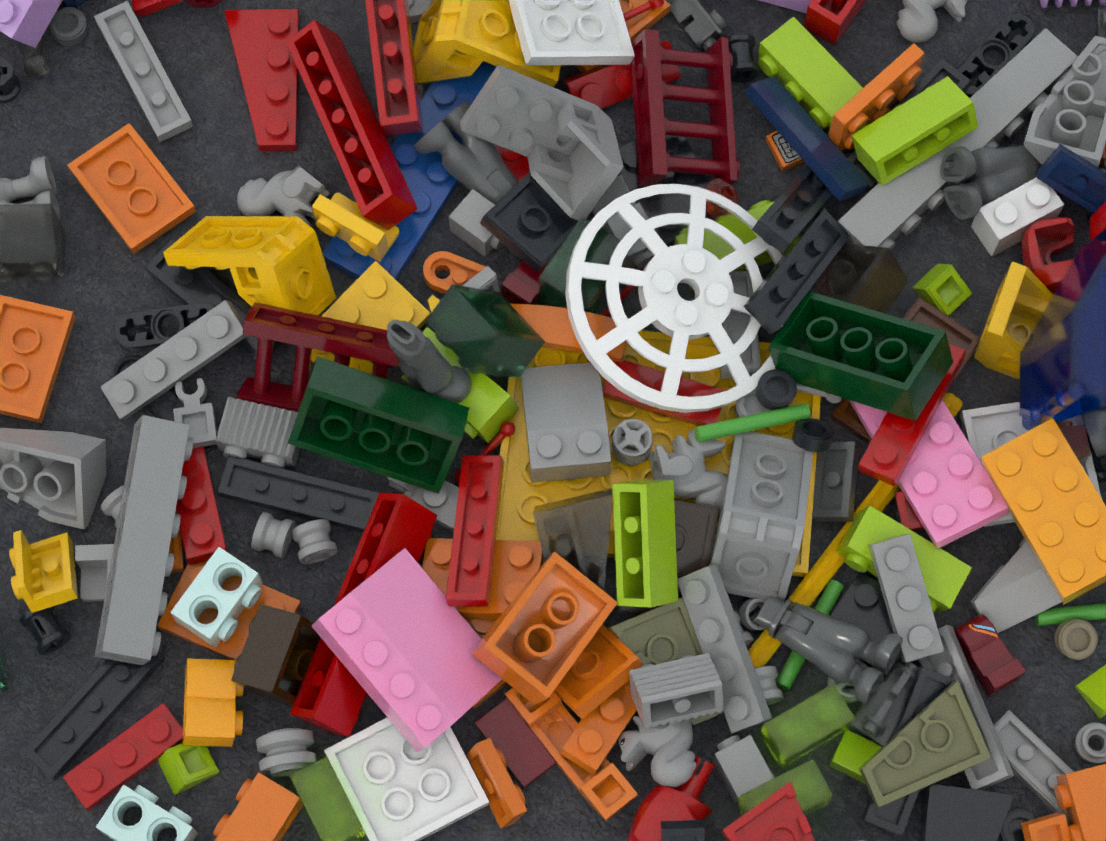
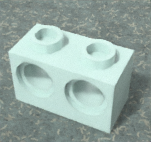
(208, 593)
(152, 822)

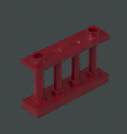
(653, 126)
(307, 333)

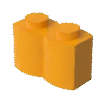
(210, 703)

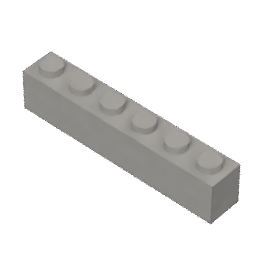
(143, 541)

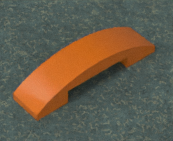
(556, 330)
(553, 725)

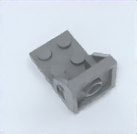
(564, 137)
(762, 515)

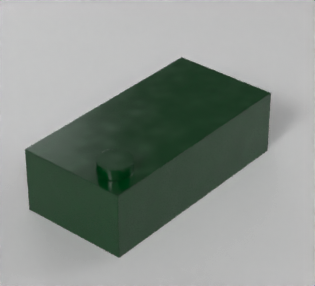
(862, 355)
(378, 425)

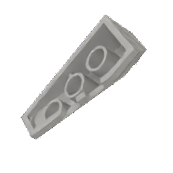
(1074, 110)
(53, 472)
(1016, 591)

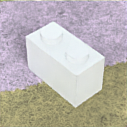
(1009, 216)

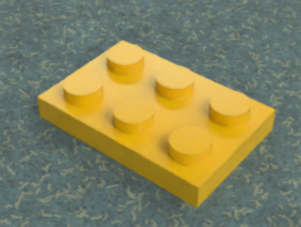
(374, 302)

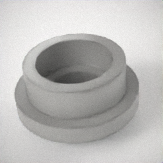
(1082, 747)

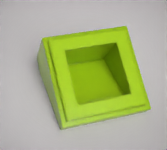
(943, 288)
(1094, 691)
(852, 754)
(187, 766)

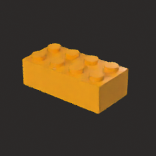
(1053, 507)

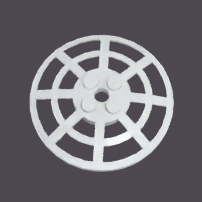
(661, 301)

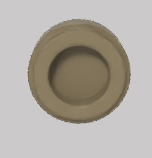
(1076, 638)

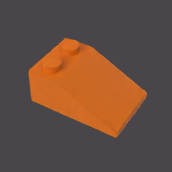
(545, 629)

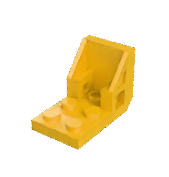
(462, 34)
(280, 249)
(1011, 320)

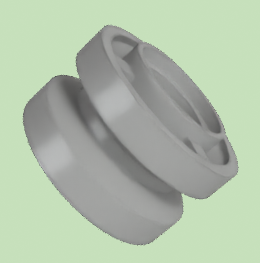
(285, 751)

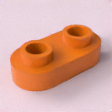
(460, 270)

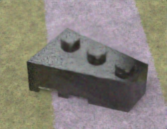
(578, 532)

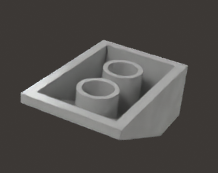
(565, 422)

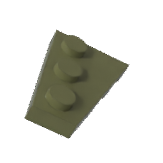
(661, 637)
(927, 749)

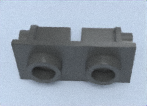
(706, 26)
(882, 714)

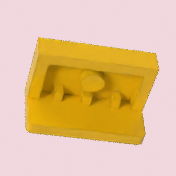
(344, 219)
(43, 571)

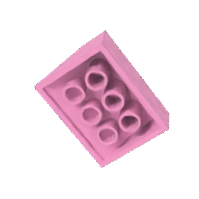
(408, 650)

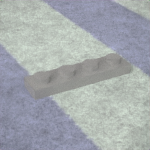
(143, 71)
(174, 360)
(722, 639)
(954, 665)

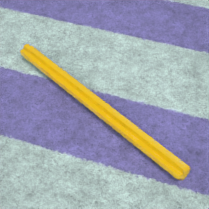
(830, 560)

